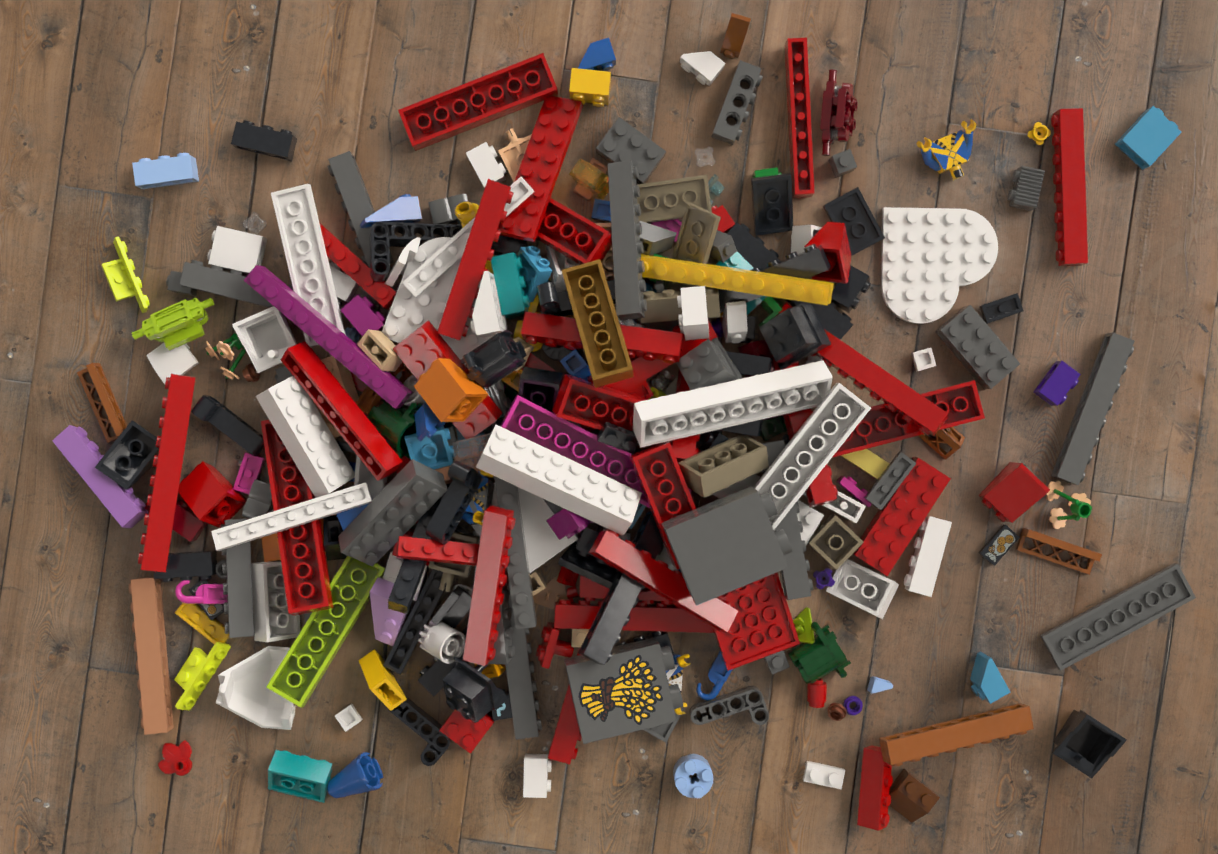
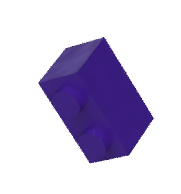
(1057, 383)

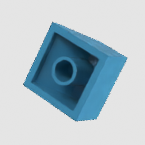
(987, 679)

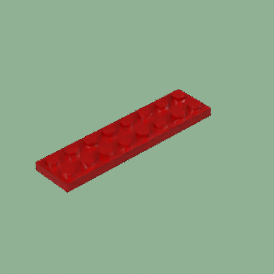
(542, 165)

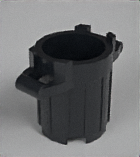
(494, 359)

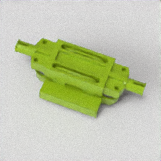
(176, 323)

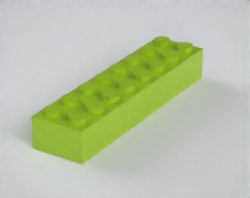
(325, 632)

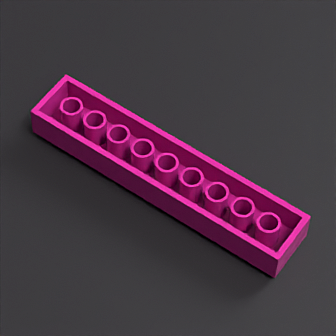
(571, 442)

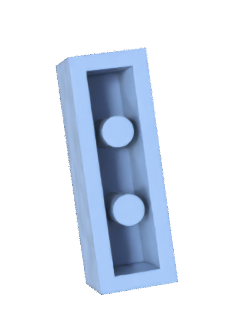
(165, 171)

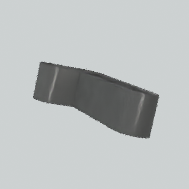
(727, 709)

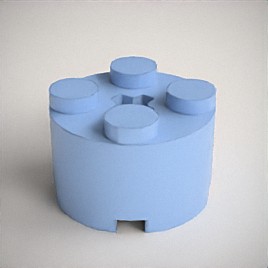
(696, 786)

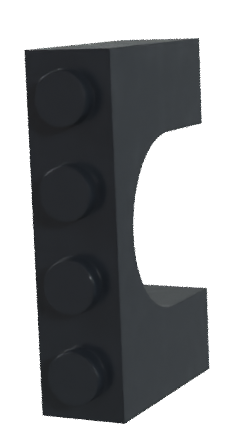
(749, 365)

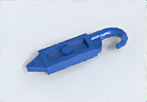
(718, 675)

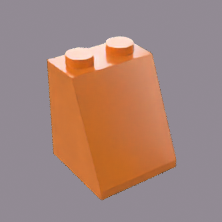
(449, 391)

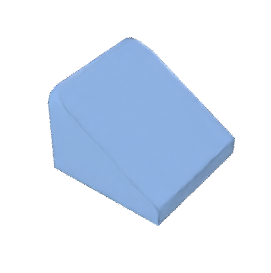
(878, 685)

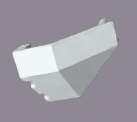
(245, 690)

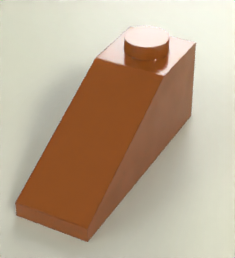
(735, 35)

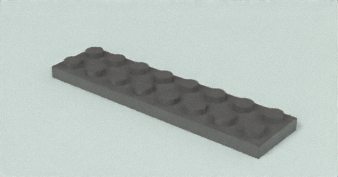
(1118, 616)

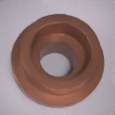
(250, 373)
(836, 711)

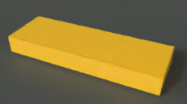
(196, 618)

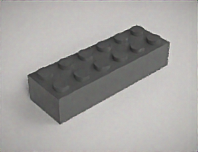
(392, 512)

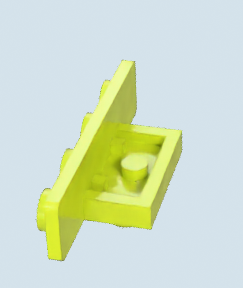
(122, 278)
(198, 672)

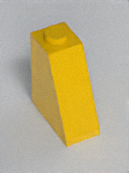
(381, 680)

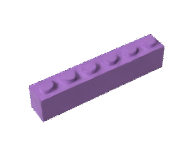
(84, 457)

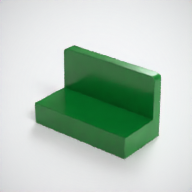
(771, 308)

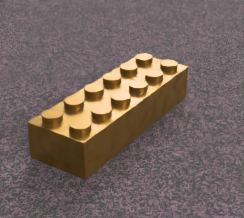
(597, 323)

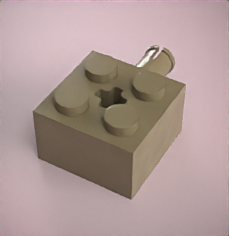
(451, 569)

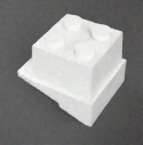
(265, 337)

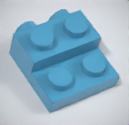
(535, 269)
(431, 451)

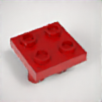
(552, 646)

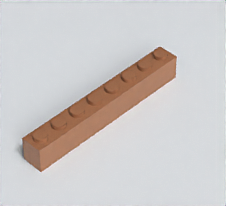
(151, 655)

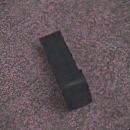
(229, 423)
(454, 503)
(417, 726)

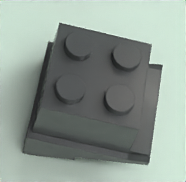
(708, 365)

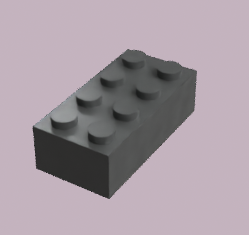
(977, 347)

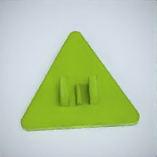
(803, 626)

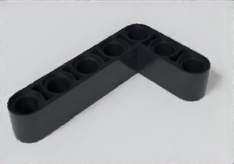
(389, 239)
(559, 303)

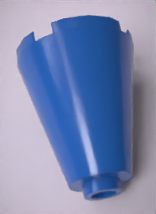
(357, 777)

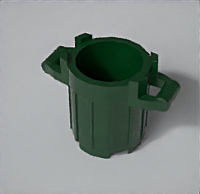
(395, 424)
(820, 657)

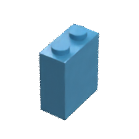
(1148, 137)

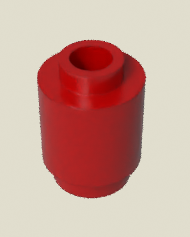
(817, 693)

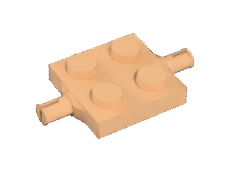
(514, 153)

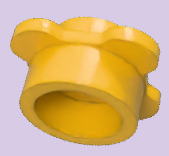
(1038, 127)

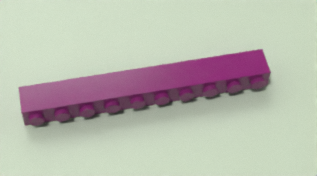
(327, 336)

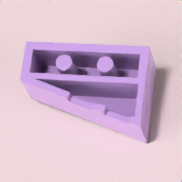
(386, 621)

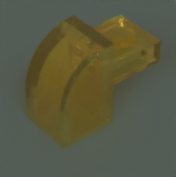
(591, 178)

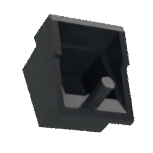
(794, 335)
(471, 691)
(1086, 743)

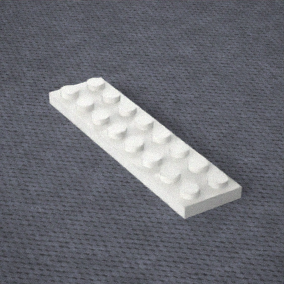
(306, 252)

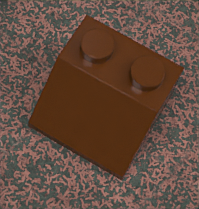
(911, 796)

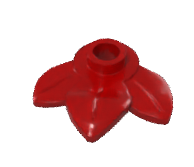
(173, 756)

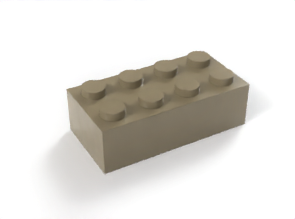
(724, 465)

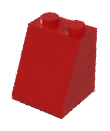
(837, 250)
(1013, 492)
(210, 495)

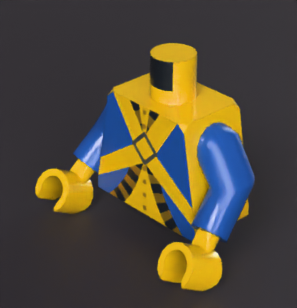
(949, 151)

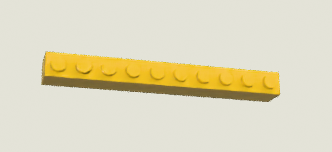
(738, 280)

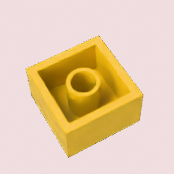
(590, 86)

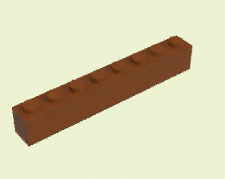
(955, 734)

